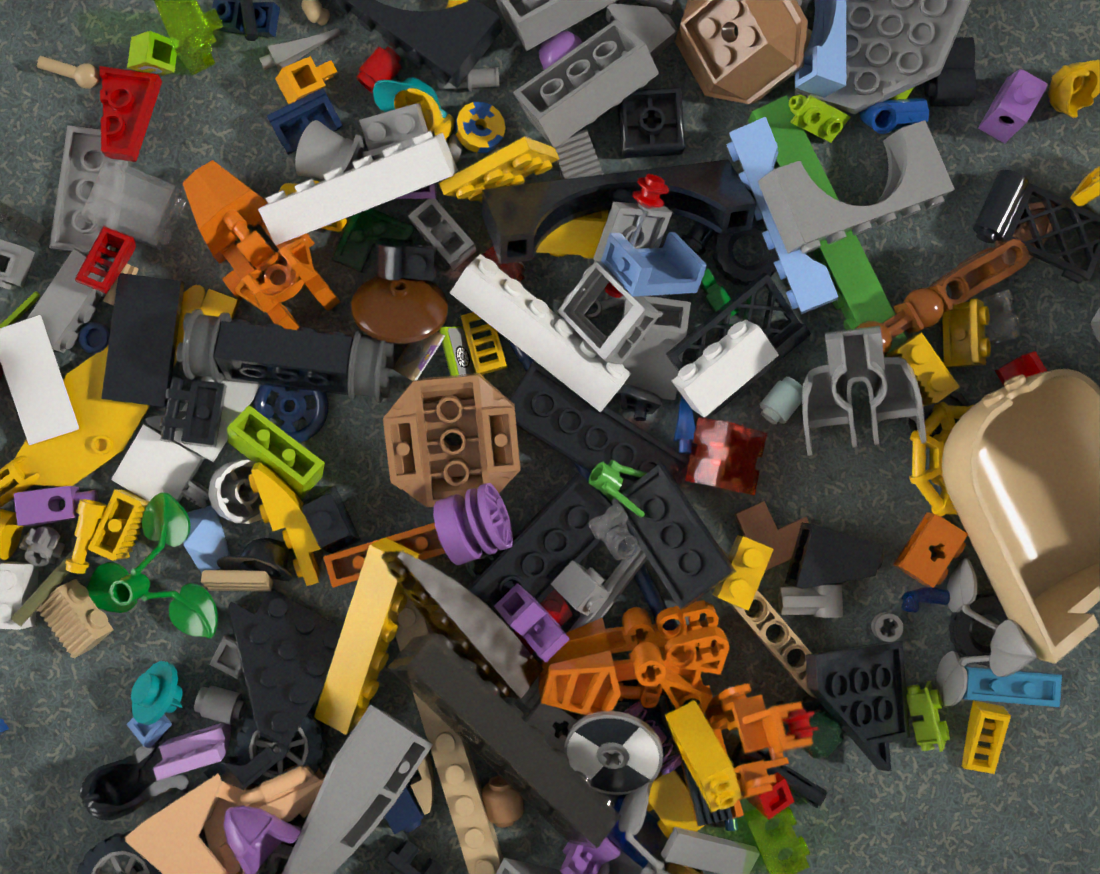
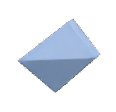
(206, 539)

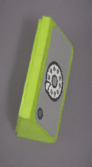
(457, 351)

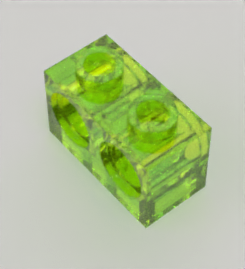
(773, 841)

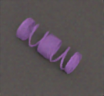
(635, 710)

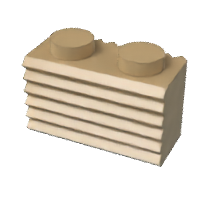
(75, 618)

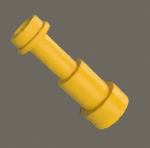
(89, 515)

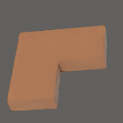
(759, 526)

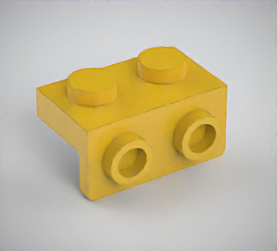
(965, 334)

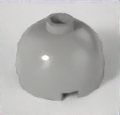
(232, 494)

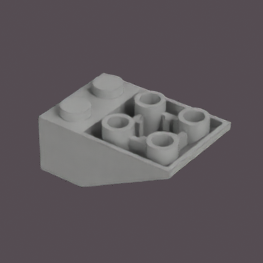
(648, 360)

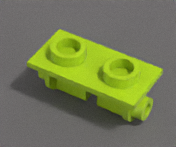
(817, 117)
(931, 729)

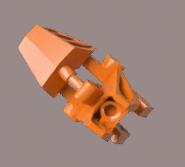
(260, 275)
(586, 678)

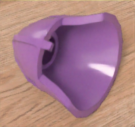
(255, 835)

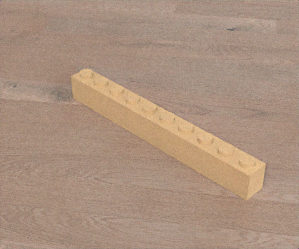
(454, 769)

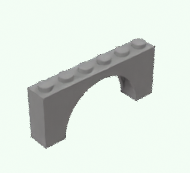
(810, 216)

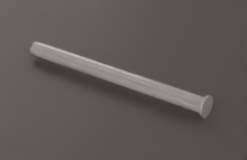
(614, 585)

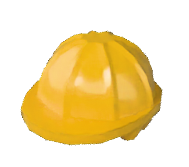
(1075, 87)

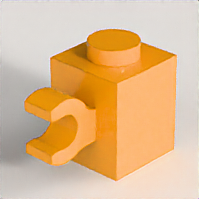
(303, 78)

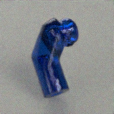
(926, 595)

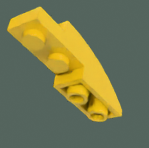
(283, 510)

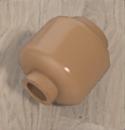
(502, 802)

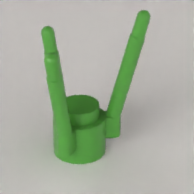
(608, 481)

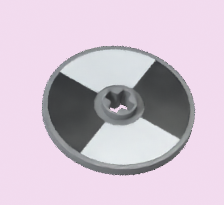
(611, 732)

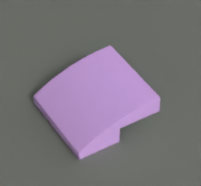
(193, 750)

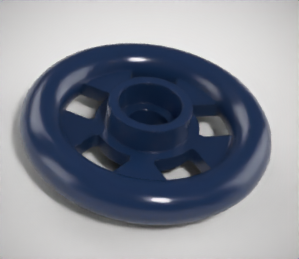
(314, 417)

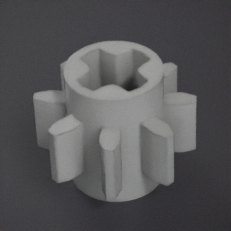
(42, 546)

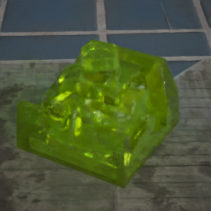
(190, 31)

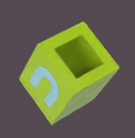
(152, 54)

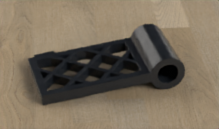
(1008, 202)

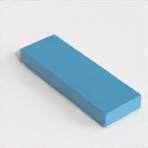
(1017, 688)

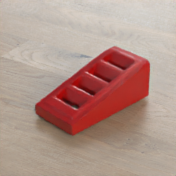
(106, 238)

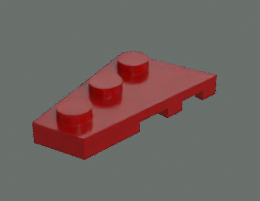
(127, 109)

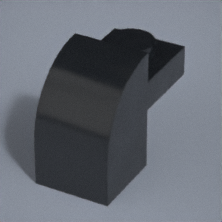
(401, 259)

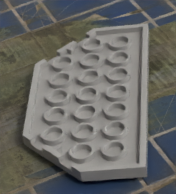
(893, 48)

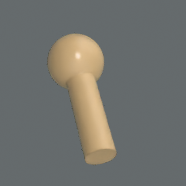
(85, 75)

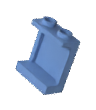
(654, 270)

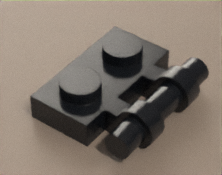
(202, 414)

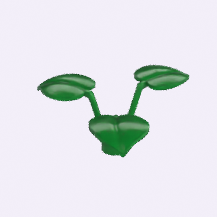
(118, 591)

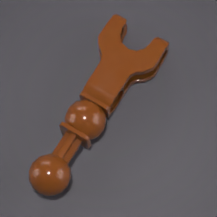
(926, 305)

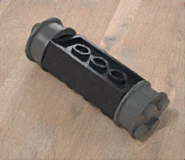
(285, 356)

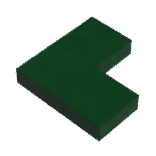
(362, 233)

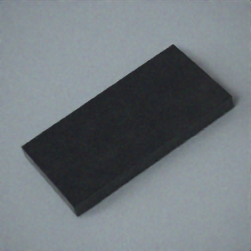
(142, 339)
(674, 537)

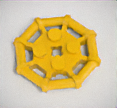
(945, 415)

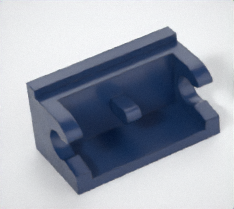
(294, 118)

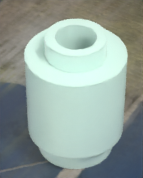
(782, 401)

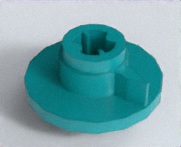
(156, 693)

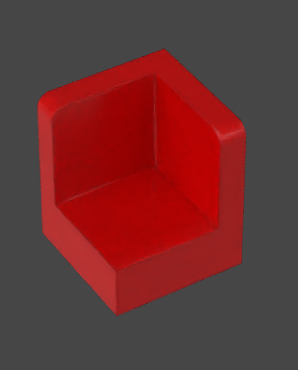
(1026, 364)
(773, 801)

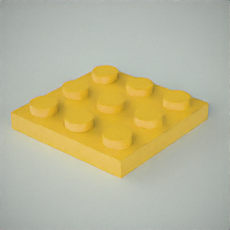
(501, 169)

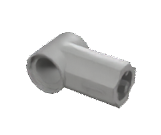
(819, 601)

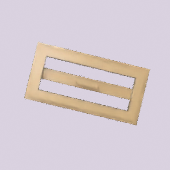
(236, 580)

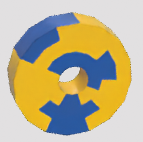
(485, 115)

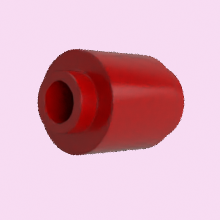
(381, 65)

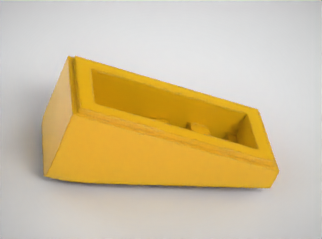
(489, 366)
(976, 722)

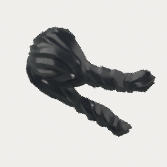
(115, 787)

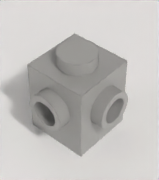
(581, 588)

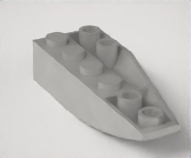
(357, 791)

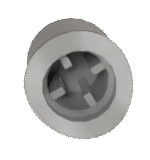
(324, 150)

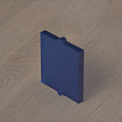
(647, 836)

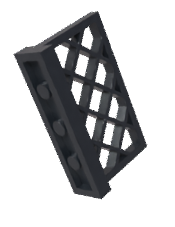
(783, 338)

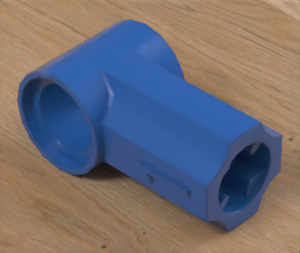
(895, 114)

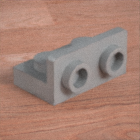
(392, 128)

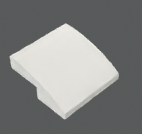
(156, 466)

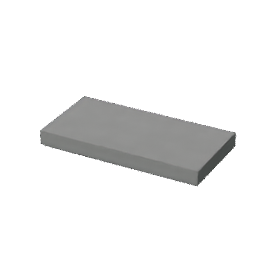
(78, 173)

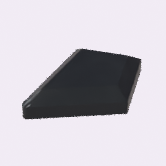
(639, 401)

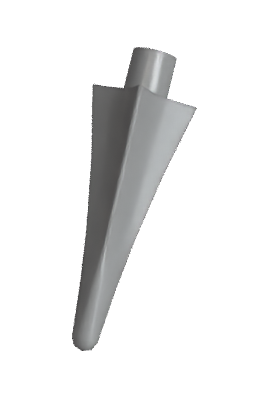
(289, 52)

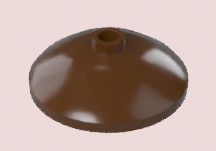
(399, 309)

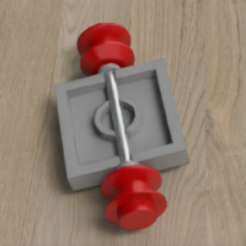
(639, 223)

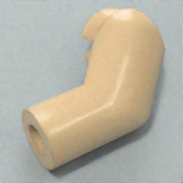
(315, 12)

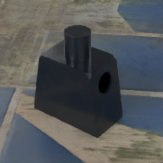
(330, 521)

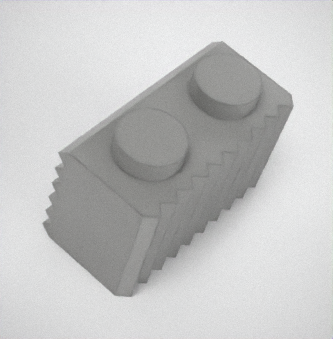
(577, 157)

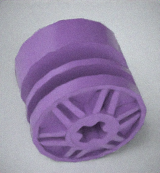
(473, 524)

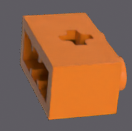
(916, 558)

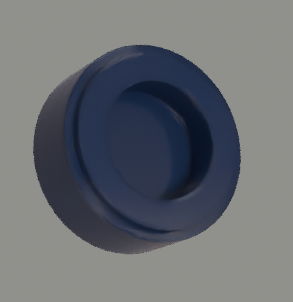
(94, 337)

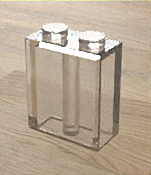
(133, 204)

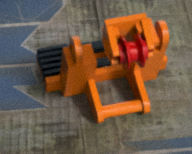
(758, 730)

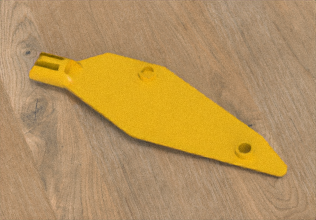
(102, 424)

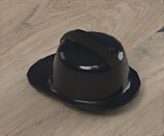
(261, 555)

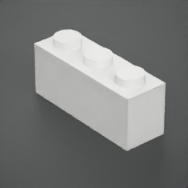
(724, 367)

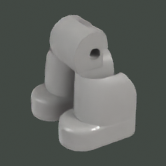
(852, 358)

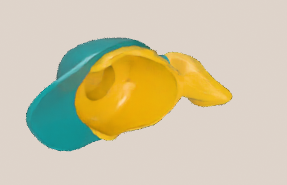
(395, 95)

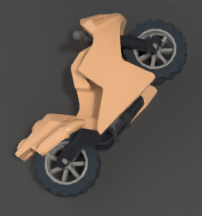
(189, 829)

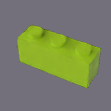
(267, 443)

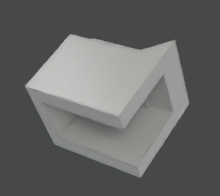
(18, 264)

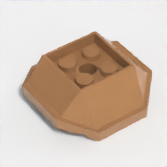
(753, 63)
(459, 404)

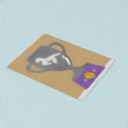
(417, 356)

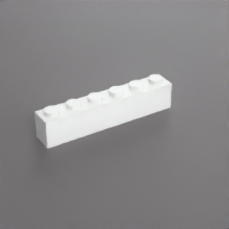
(358, 189)
(538, 332)

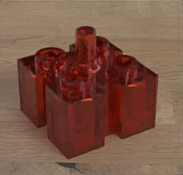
(725, 456)

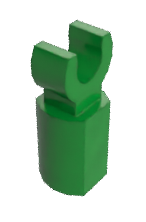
(716, 295)

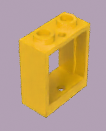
(704, 756)

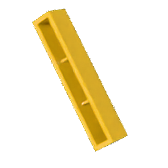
(363, 641)

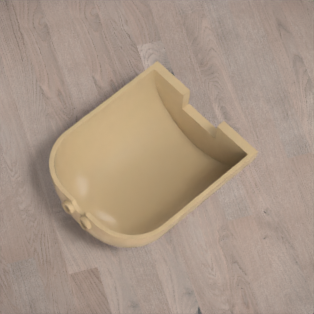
(1029, 499)

